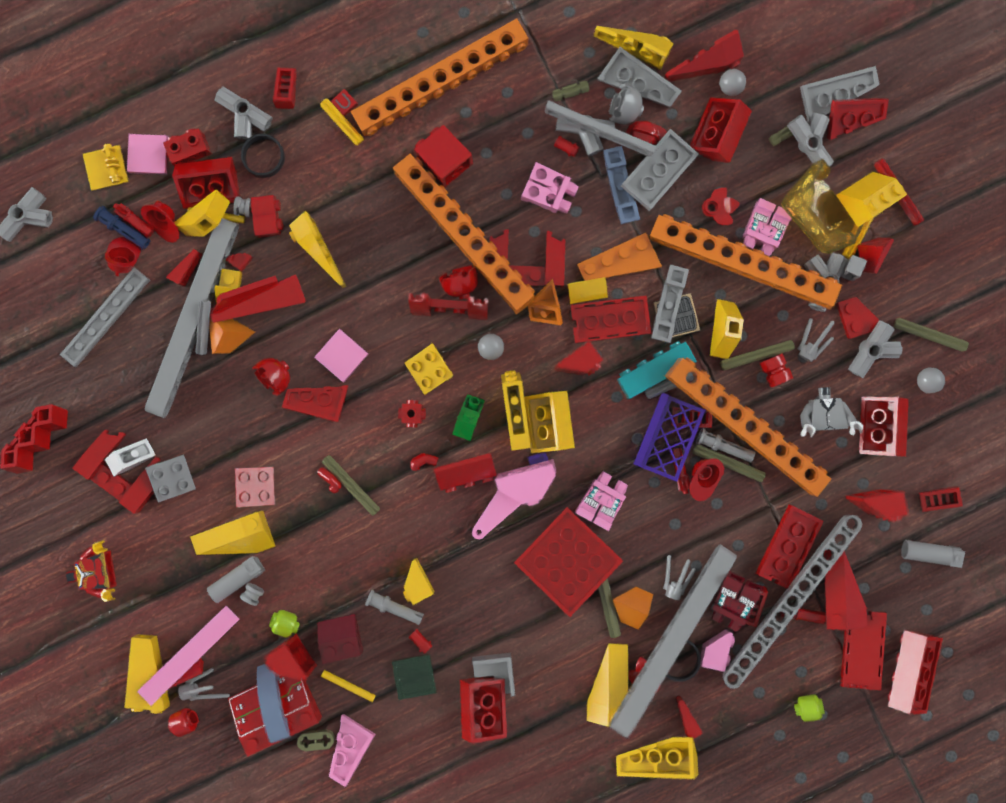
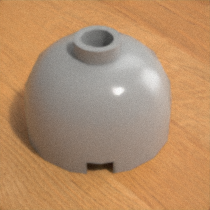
(626, 105)

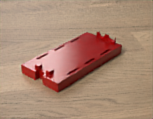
(611, 319)
(789, 546)
(864, 654)

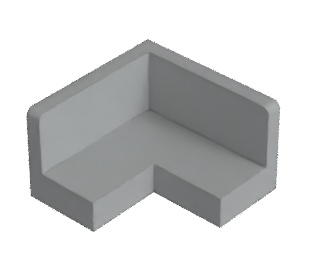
(495, 665)

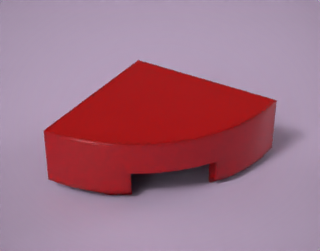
(239, 260)

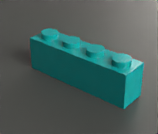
(654, 371)

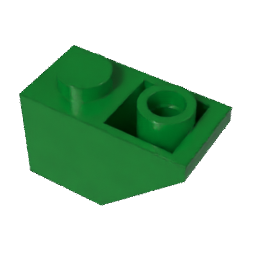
(468, 417)

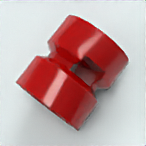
(776, 370)

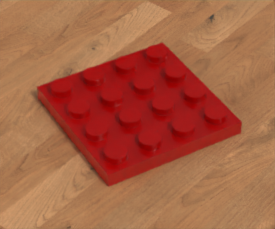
(568, 562)

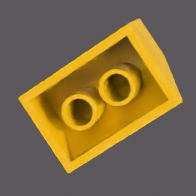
(870, 196)
(549, 422)

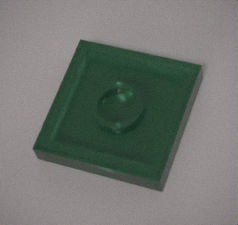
(414, 676)

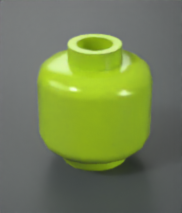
(284, 623)
(809, 708)

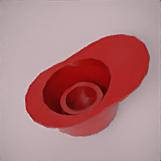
(646, 131)
(162, 219)
(122, 255)
(705, 478)

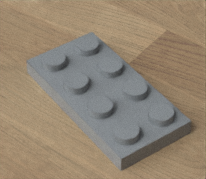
(660, 170)

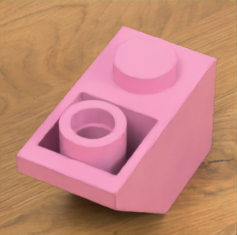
(716, 651)

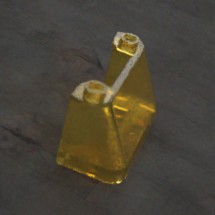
(820, 212)

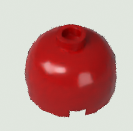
(460, 282)
(273, 374)

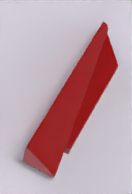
(257, 298)

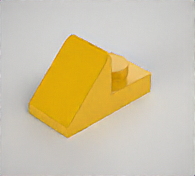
(228, 281)

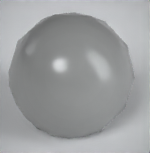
(732, 82)
(490, 346)
(930, 380)

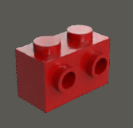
(187, 147)

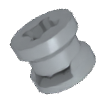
(242, 206)
(252, 594)

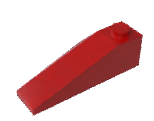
(720, 57)
(843, 598)

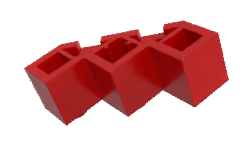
(32, 438)

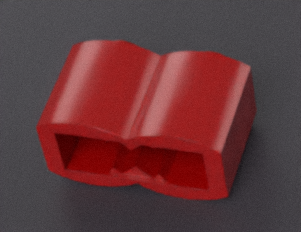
(265, 216)

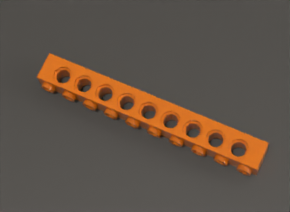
(512, 31)
(404, 171)
(788, 285)
(813, 484)

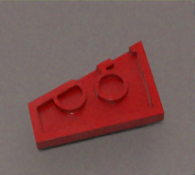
(855, 113)
(317, 402)

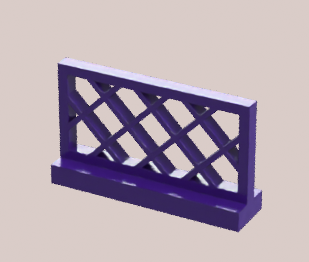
(653, 431)

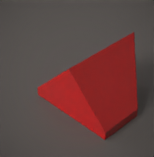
(874, 253)

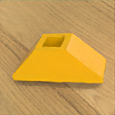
(204, 215)
(726, 329)

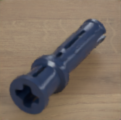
(114, 222)

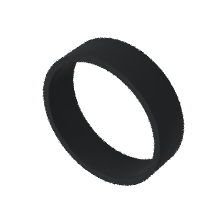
(245, 147)
(693, 672)

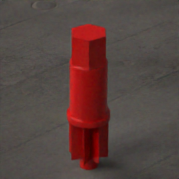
(129, 216)
(683, 480)
(808, 615)

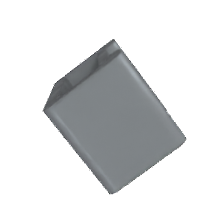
(853, 268)

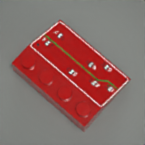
(297, 707)

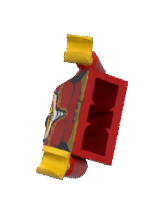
(95, 572)

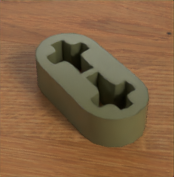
(315, 735)

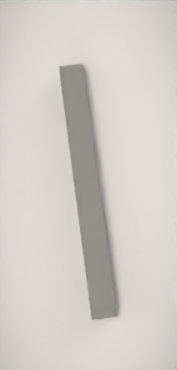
(185, 332)
(800, 595)
(672, 641)

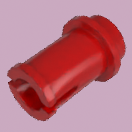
(566, 146)
(420, 641)

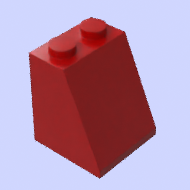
(443, 155)

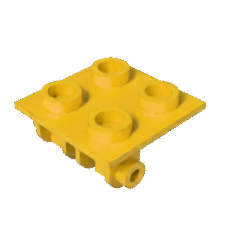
(105, 167)
(428, 369)

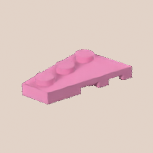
(350, 748)

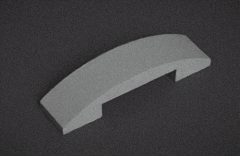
(669, 303)

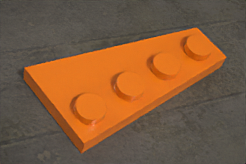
(626, 258)

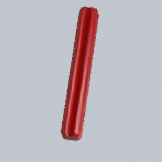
(906, 203)

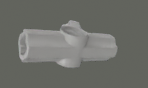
(244, 120)
(814, 131)
(590, 140)
(31, 215)
(832, 269)
(881, 349)

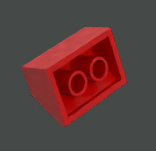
(721, 129)
(200, 178)
(581, 361)
(884, 426)
(465, 472)
(881, 503)
(291, 659)
(483, 709)

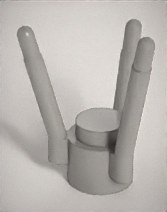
(811, 351)
(676, 589)
(191, 691)

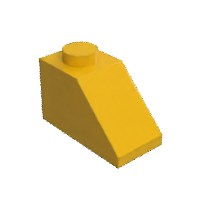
(417, 584)

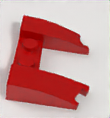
(535, 275)
(422, 306)
(93, 468)

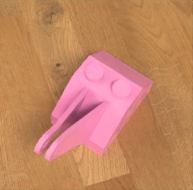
(515, 488)

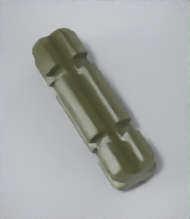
(570, 90)
(780, 136)

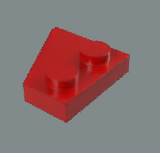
(856, 317)

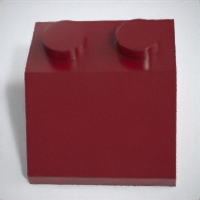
(339, 638)

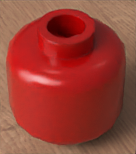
(183, 722)

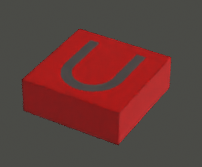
(344, 102)

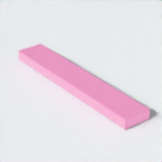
(188, 655)

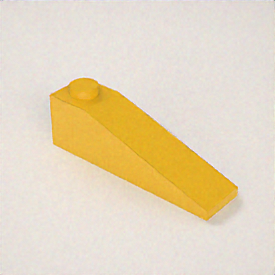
(644, 46)
(308, 236)
(239, 536)
(609, 685)
(664, 759)

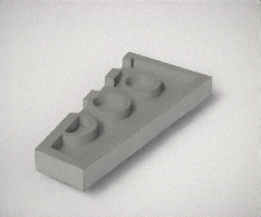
(630, 71)
(819, 95)

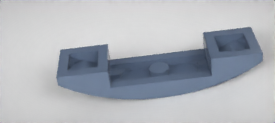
(617, 174)
(270, 704)

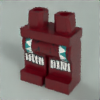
(735, 607)

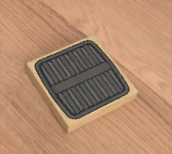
(686, 317)

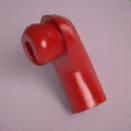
(422, 459)
(334, 483)

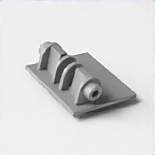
(170, 478)

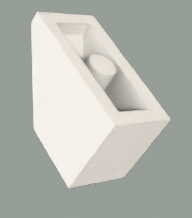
(129, 457)

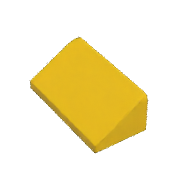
(587, 290)

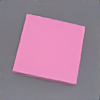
(147, 154)
(341, 355)

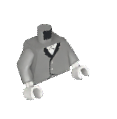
(827, 415)

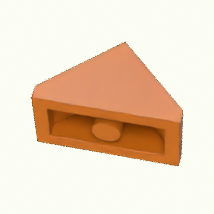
(546, 306)
(227, 335)
(633, 606)

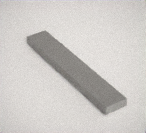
(599, 129)
(105, 317)

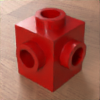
(420, 413)

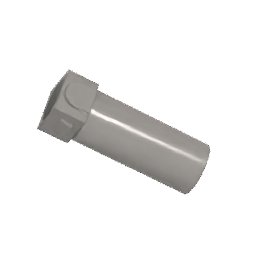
(933, 553)
(235, 579)

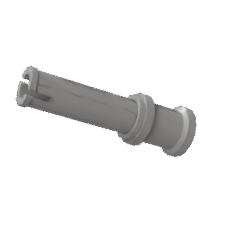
(717, 443)
(385, 604)

